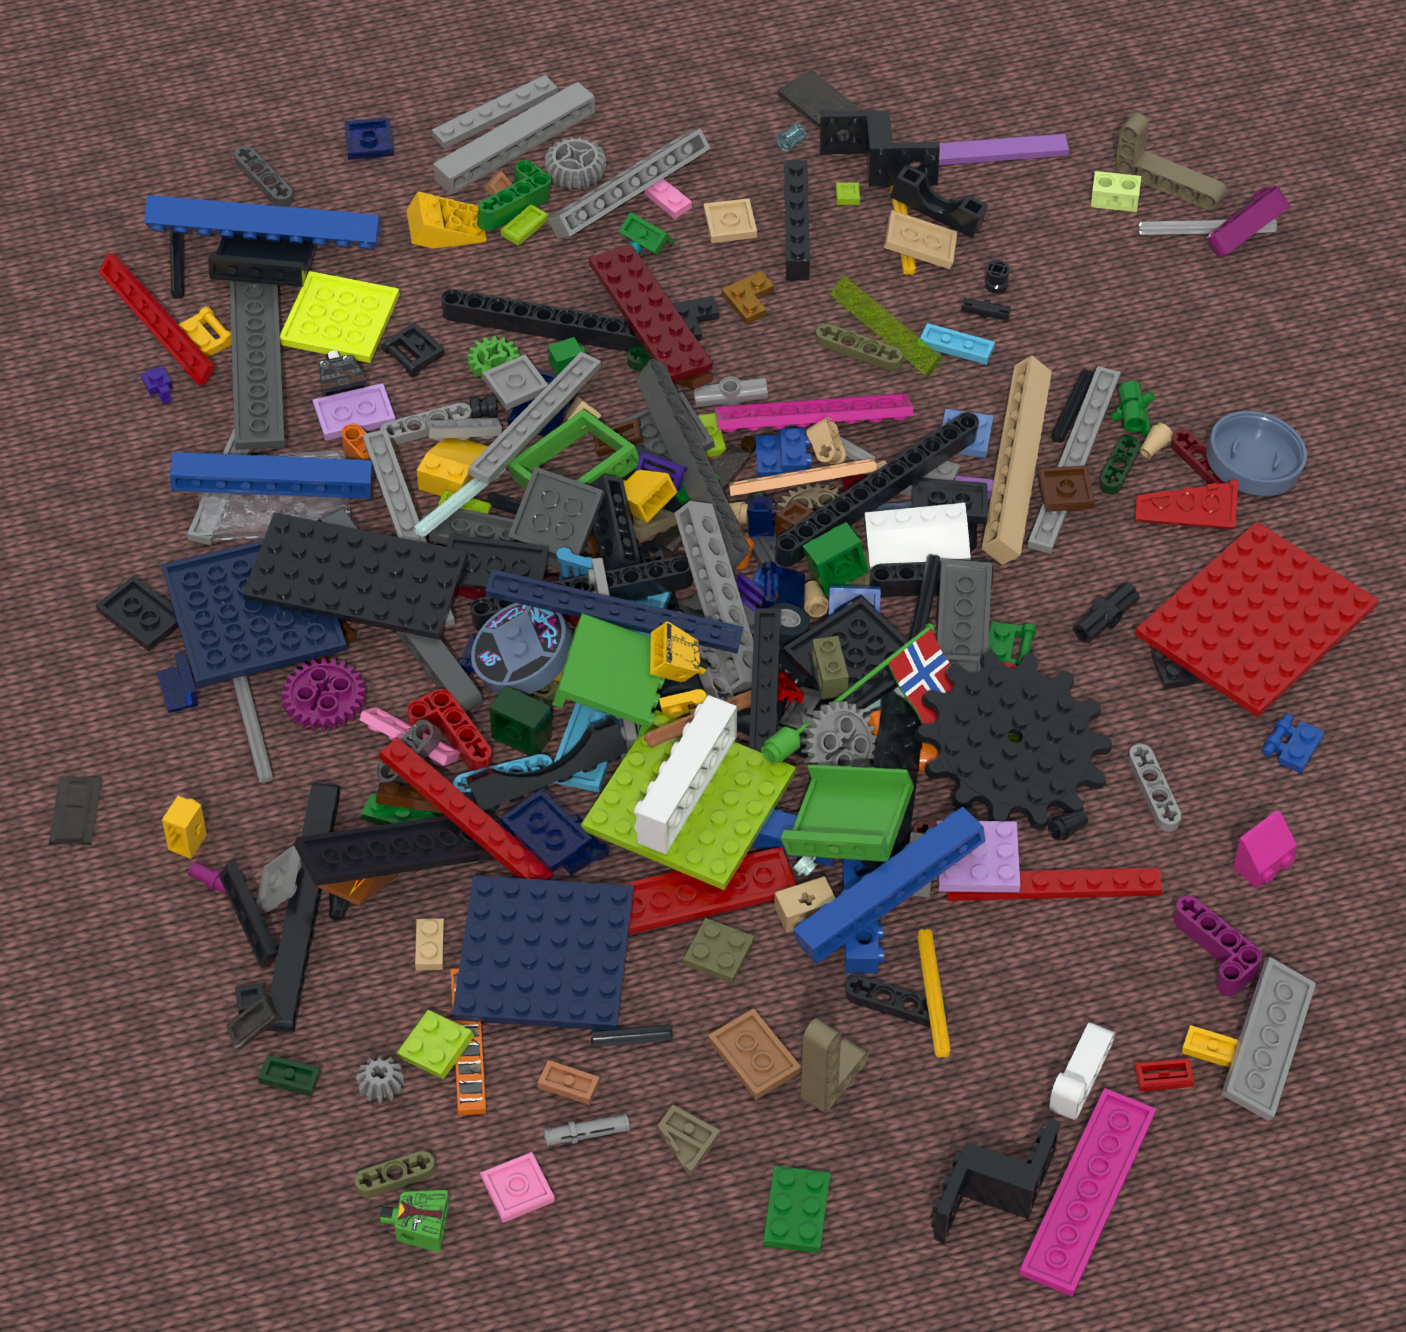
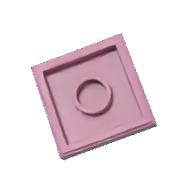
(517, 1187)

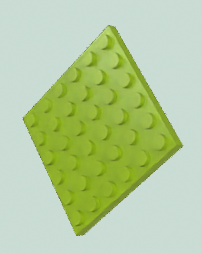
(720, 824)

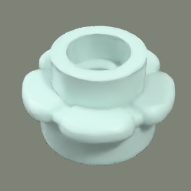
(805, 865)

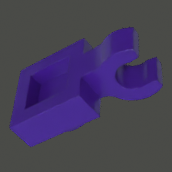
(158, 382)

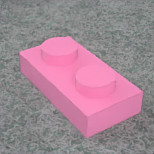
(668, 198)

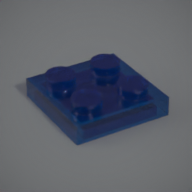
(368, 138)

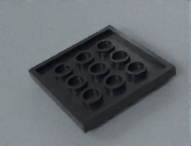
(865, 644)

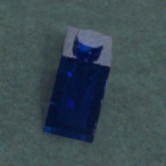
(761, 516)

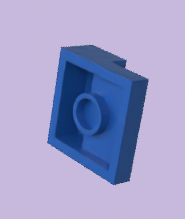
(782, 452)

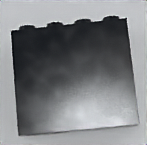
(261, 261)

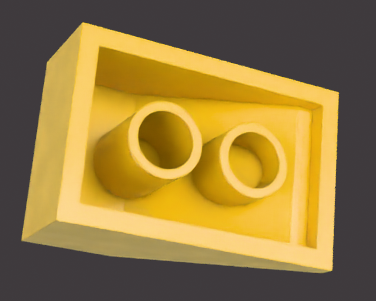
(447, 465)

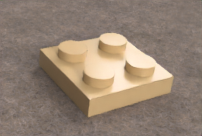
(730, 220)

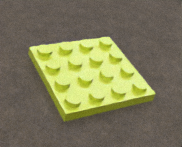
(339, 316)

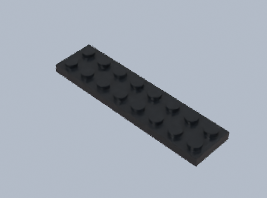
(897, 750)
(386, 850)

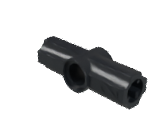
(1106, 612)

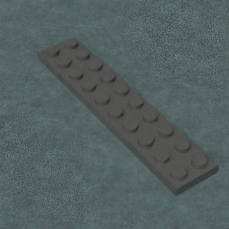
(256, 366)

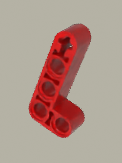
(445, 712)

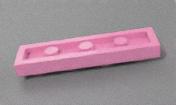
(393, 727)

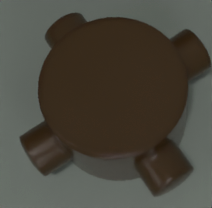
(748, 444)

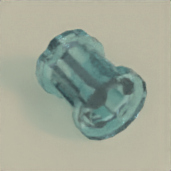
(791, 136)

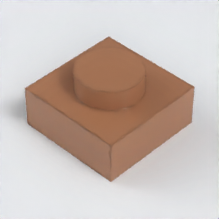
(497, 183)

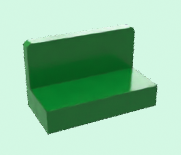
(644, 234)

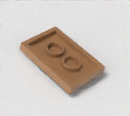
(754, 1054)

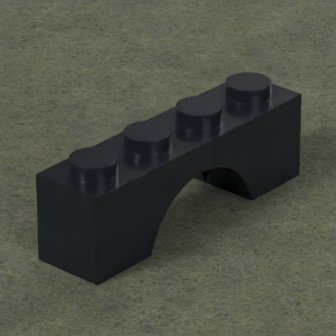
(915, 191)

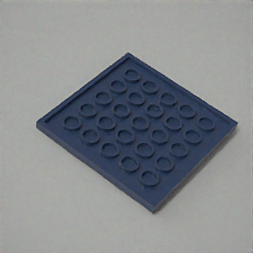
(238, 636)
(544, 953)

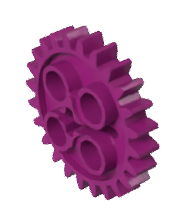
(323, 694)

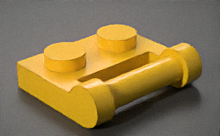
(201, 337)
(677, 705)

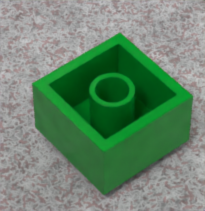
(835, 557)

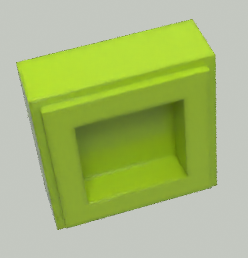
(847, 193)

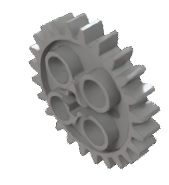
(827, 726)

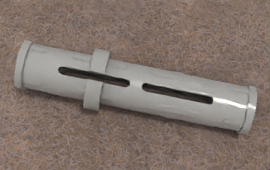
(584, 1130)

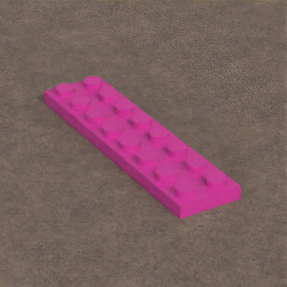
(812, 411)
(1087, 1192)

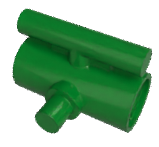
(1134, 408)

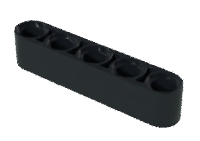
(903, 578)

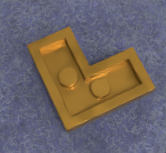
(744, 296)

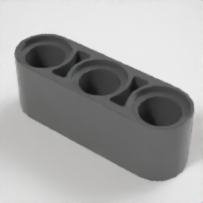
(414, 740)

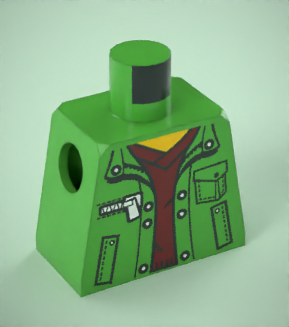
(419, 1218)

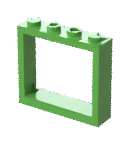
(565, 435)

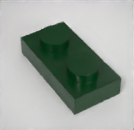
(289, 1075)

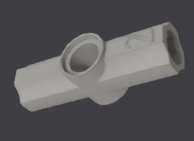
(731, 392)

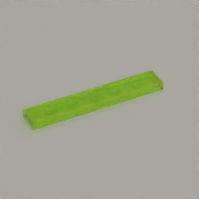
(886, 325)

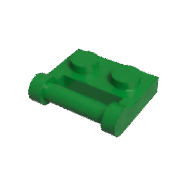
(1002, 640)

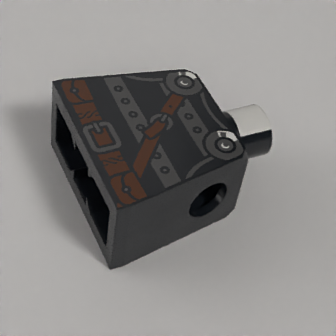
(340, 374)

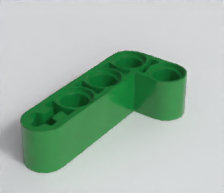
(529, 187)

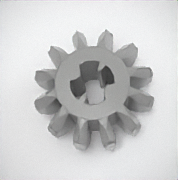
(380, 1079)

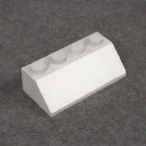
(916, 533)

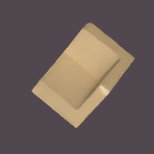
(580, 404)

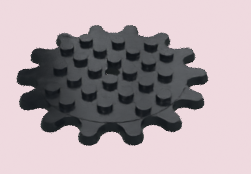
(1008, 775)

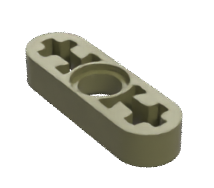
(378, 1188)

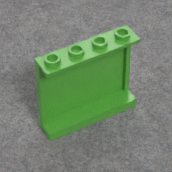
(610, 672)
(850, 813)

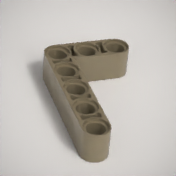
(1162, 173)
(828, 1065)

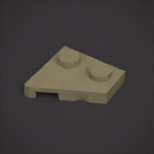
(687, 1137)

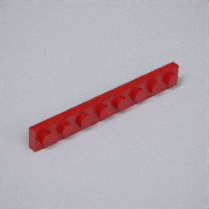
(156, 319)
(463, 811)
(1076, 884)

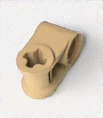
(827, 442)

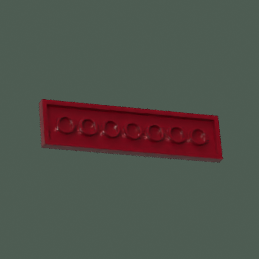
(650, 312)

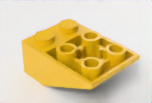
(443, 222)

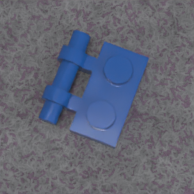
(1300, 747)

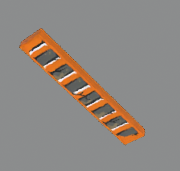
(469, 1067)

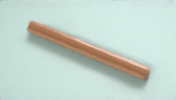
(676, 728)

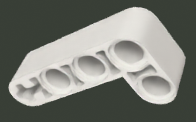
(1080, 1075)

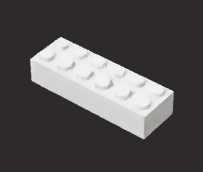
(685, 774)

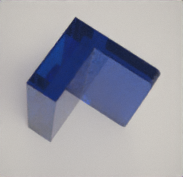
(178, 685)

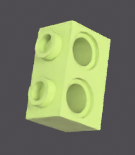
(1115, 191)

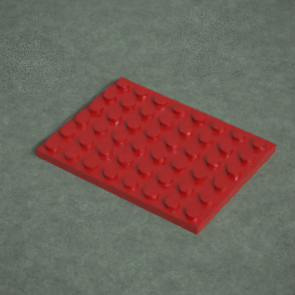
(1256, 618)

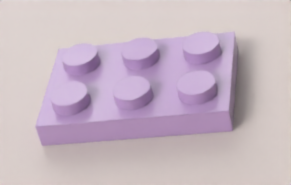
(364, 406)

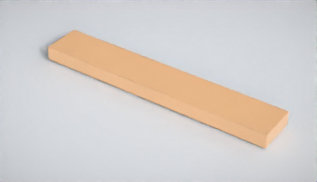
(802, 476)

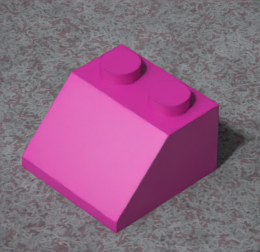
(1265, 850)

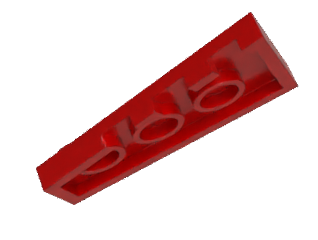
(1195, 507)

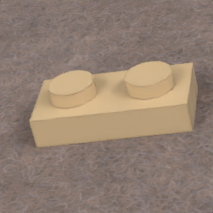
(429, 944)

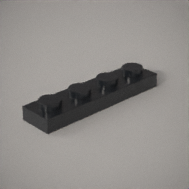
(249, 917)

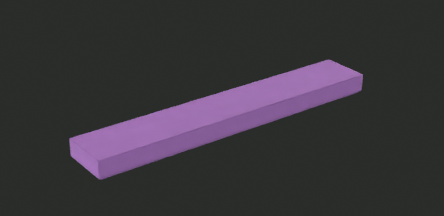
(1003, 149)

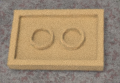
(920, 239)

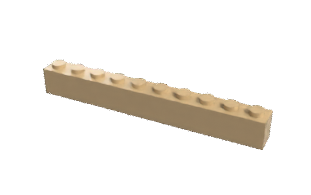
(1017, 460)

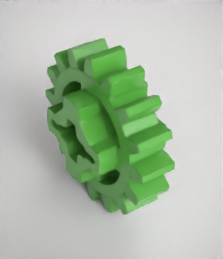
(490, 355)

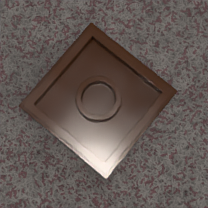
(1066, 488)

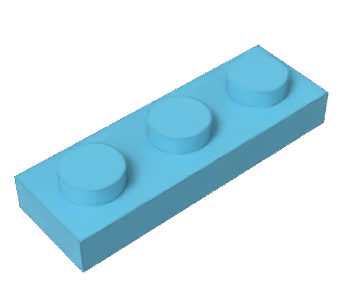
(958, 343)

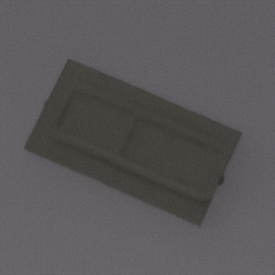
(75, 810)

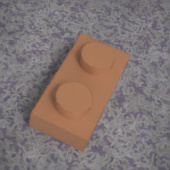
(568, 1082)

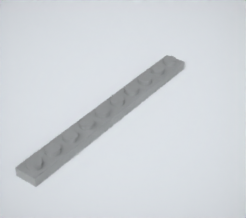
(1077, 451)
(394, 489)

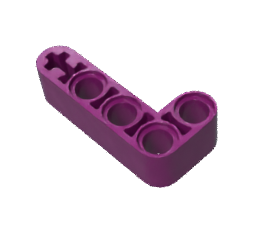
(1264, 208)
(1193, 918)

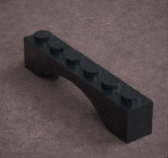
(796, 220)
(596, 746)

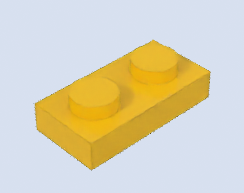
(1209, 1046)

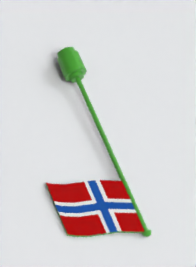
(916, 669)

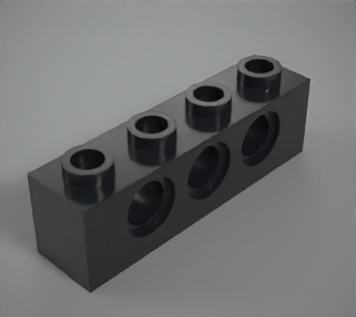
(614, 526)

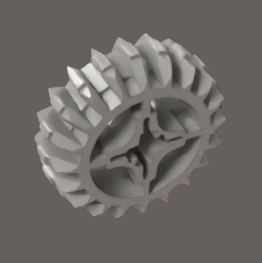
(575, 163)

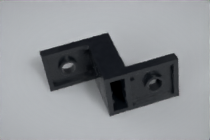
(872, 135)
(995, 1180)

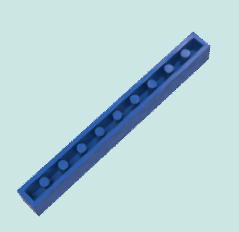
(263, 221)

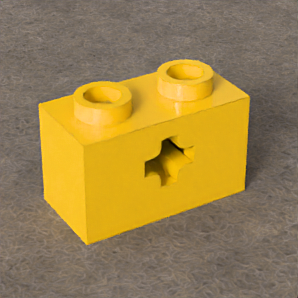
(184, 826)

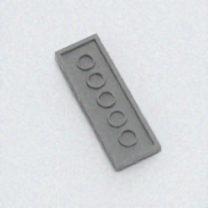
(1268, 1039)

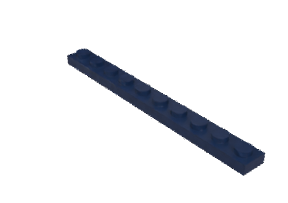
(610, 609)

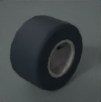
(793, 624)

